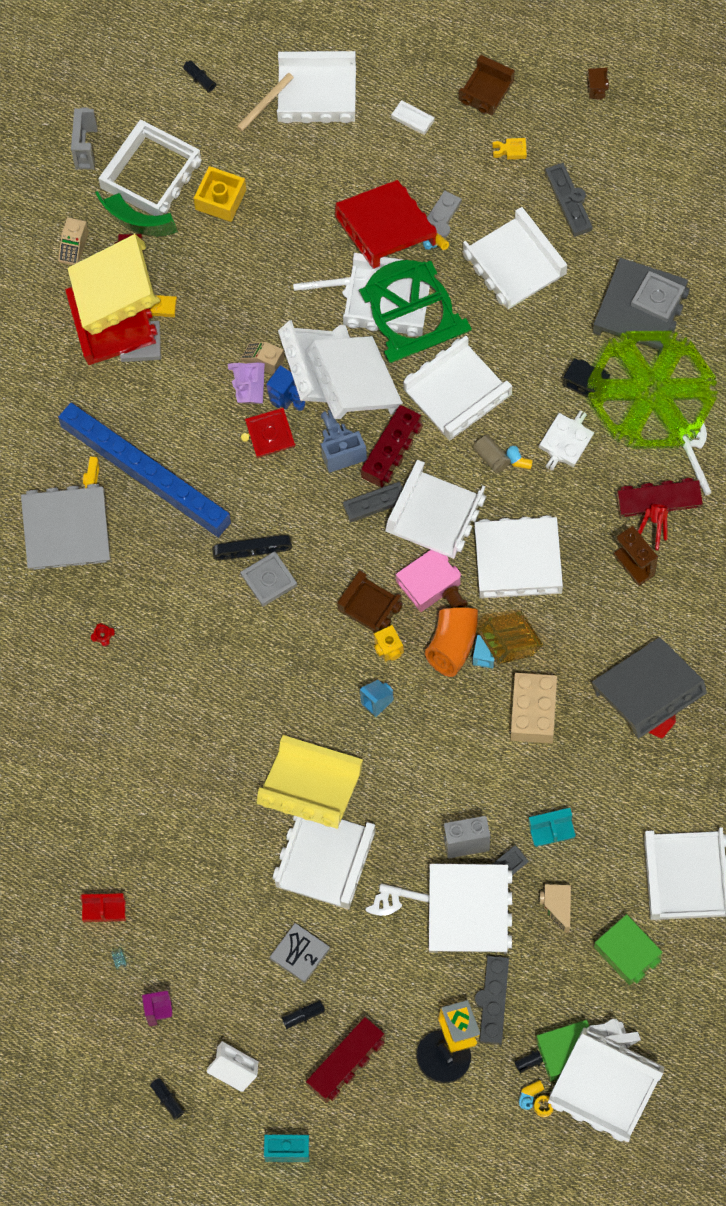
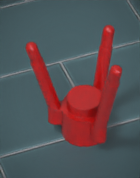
(658, 514)

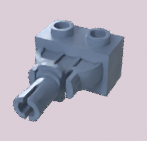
(340, 446)

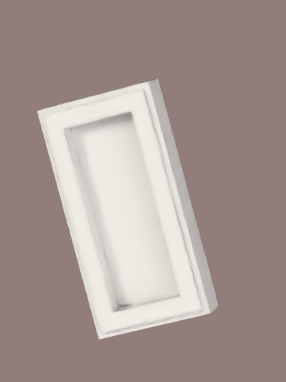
(412, 117)

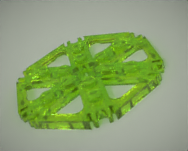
(643, 405)

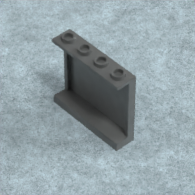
(619, 316)
(650, 686)

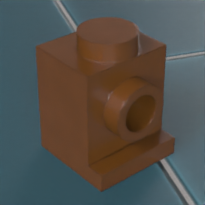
(597, 83)

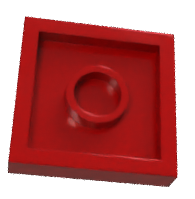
(270, 433)

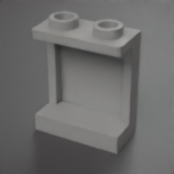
(82, 152)
(467, 837)

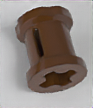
(454, 598)

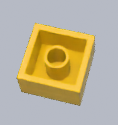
(220, 194)

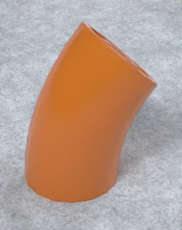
(452, 640)

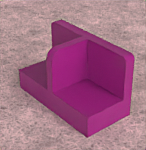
(157, 1007)

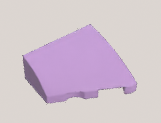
(248, 382)

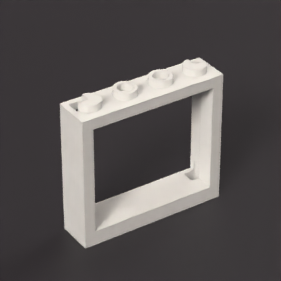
(127, 150)

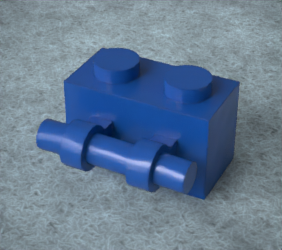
(283, 390)

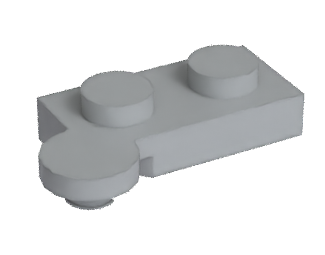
(443, 212)

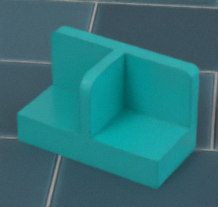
(551, 827)
(286, 1148)

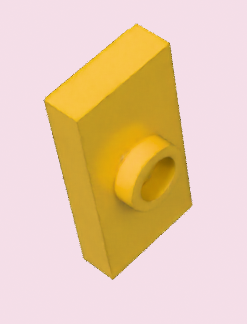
(165, 307)
(91, 476)

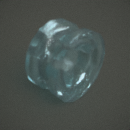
(118, 958)

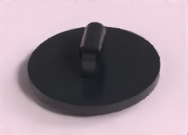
(438, 1062)

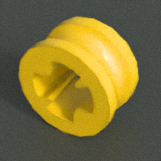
(537, 1106)

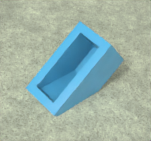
(376, 697)

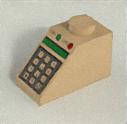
(73, 241)
(264, 353)
(557, 904)

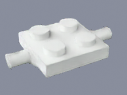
(566, 440)

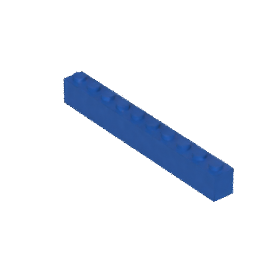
(144, 470)

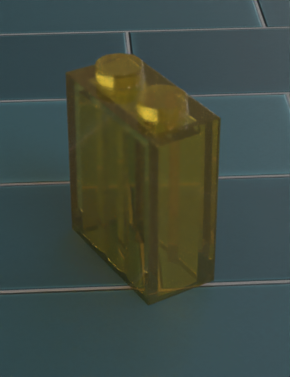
(510, 637)

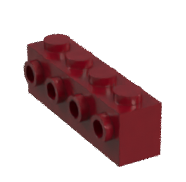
(391, 446)
(673, 495)
(345, 1060)

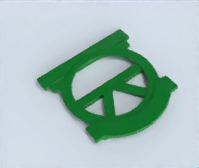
(376, 288)

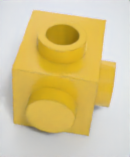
(388, 644)

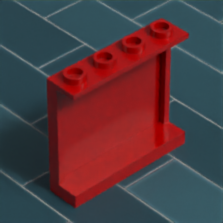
(384, 221)
(117, 339)

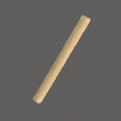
(264, 102)

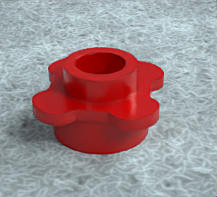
(101, 628)

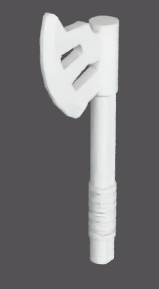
(326, 283)
(694, 462)
(396, 892)

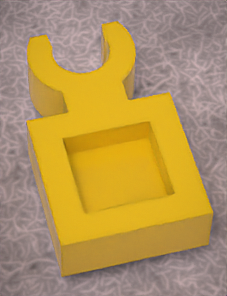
(514, 148)

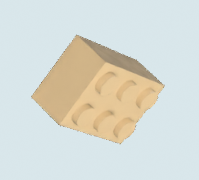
(533, 708)

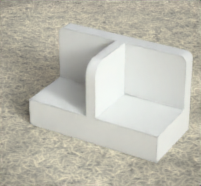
(616, 1032)
(233, 1067)

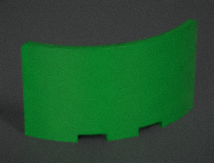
(137, 222)

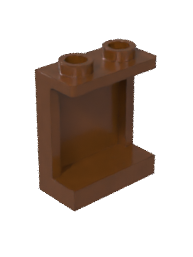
(487, 85)
(636, 556)
(369, 603)

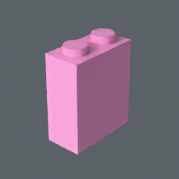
(427, 579)

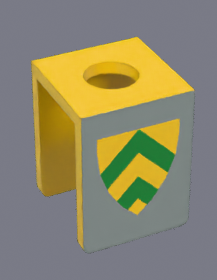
(458, 1026)

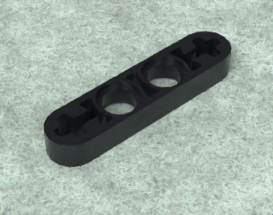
(252, 547)

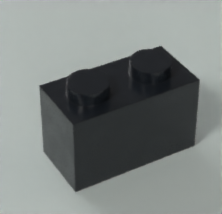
(577, 377)

